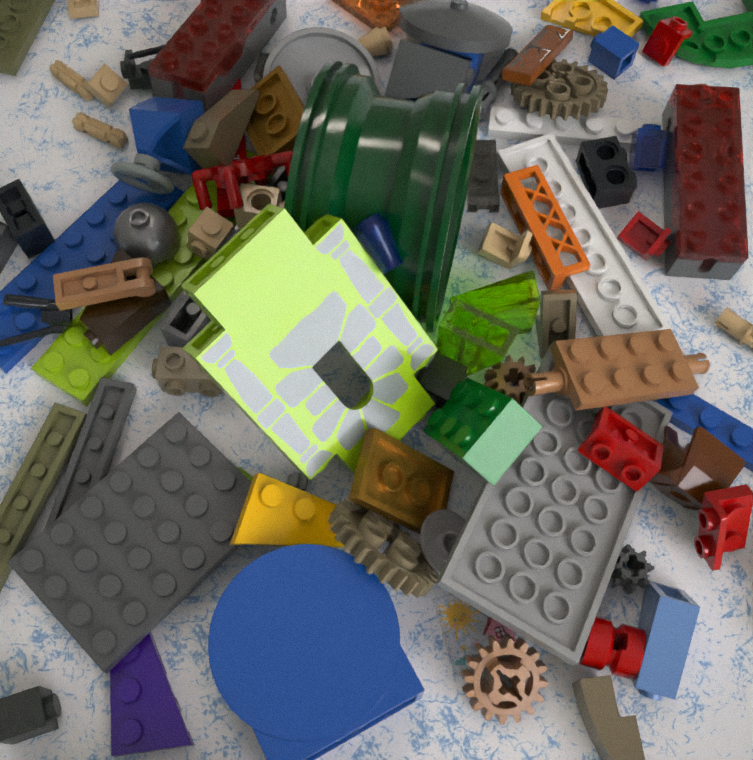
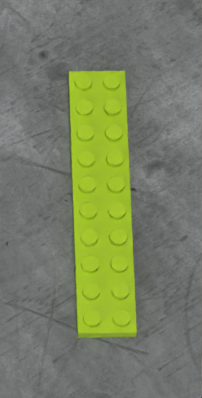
(74, 363)

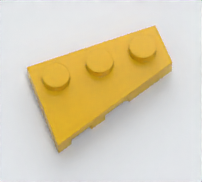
(283, 516)

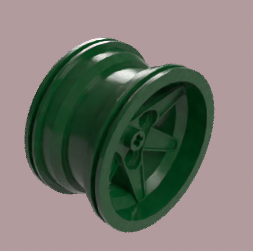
(393, 159)

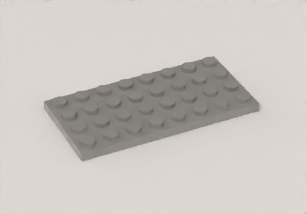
(549, 529)

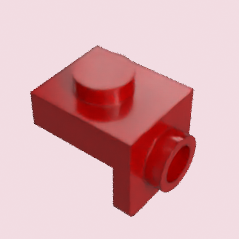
(666, 39)
(644, 237)

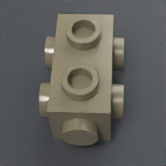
(180, 374)

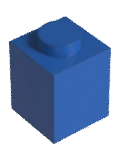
(613, 52)

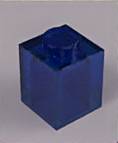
(649, 148)

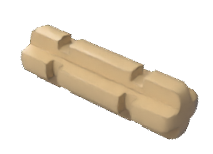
(71, 79)
(100, 130)

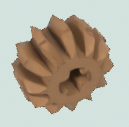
(509, 372)

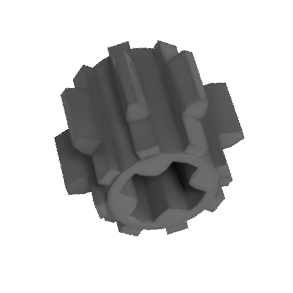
(634, 561)

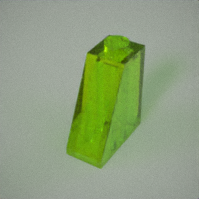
(510, 300)
(474, 337)

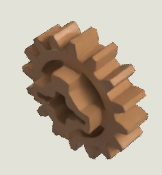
(490, 690)

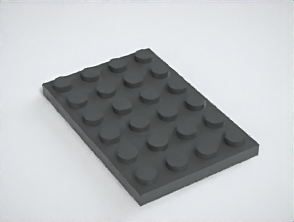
(137, 541)

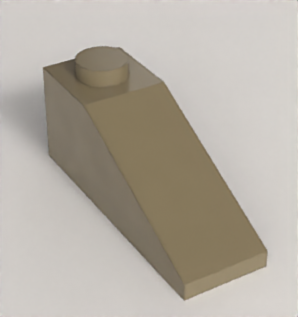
(220, 129)

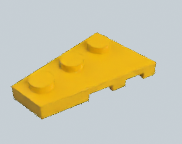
(592, 16)

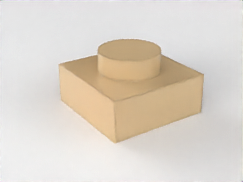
(106, 85)

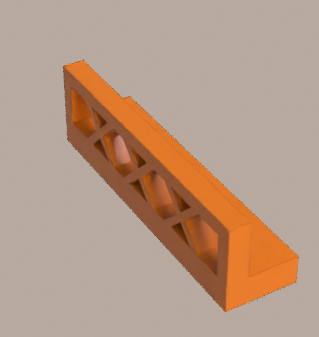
(526, 218)

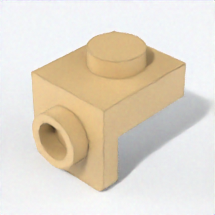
(505, 246)

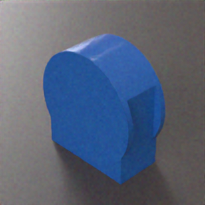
(309, 651)

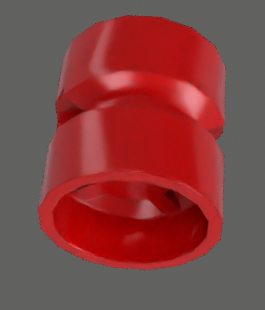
(627, 641)

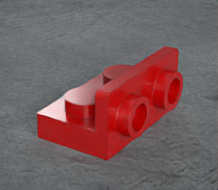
(622, 449)
(723, 523)

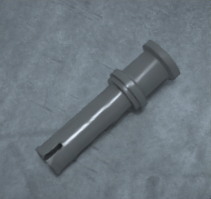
(494, 80)

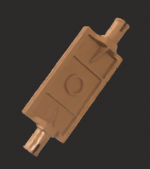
(619, 370)

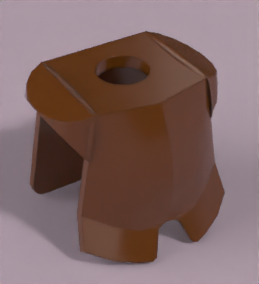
(696, 469)

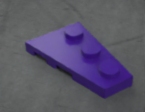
(143, 704)

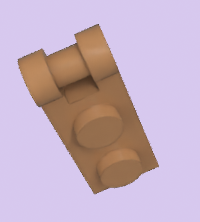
(103, 283)

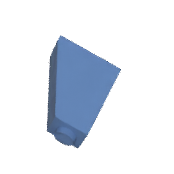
(669, 624)

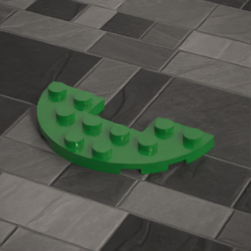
(715, 42)

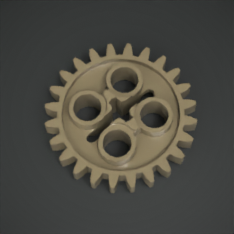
(563, 91)
(401, 562)

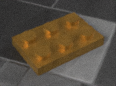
(275, 115)
(399, 481)

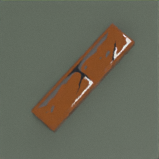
(537, 55)

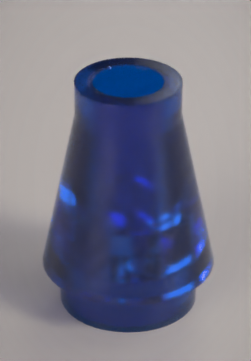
(378, 242)

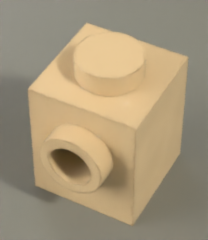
(208, 233)

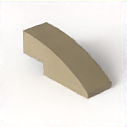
(611, 735)

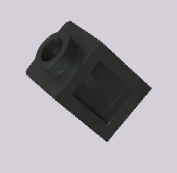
(136, 74)

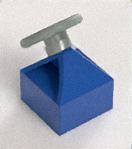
(159, 135)

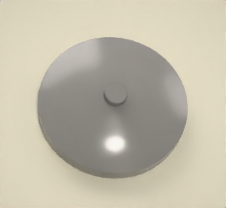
(307, 51)

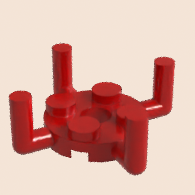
(254, 168)

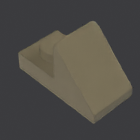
(556, 318)

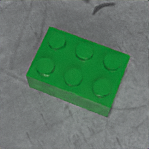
(482, 429)

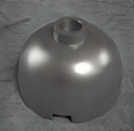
(147, 233)

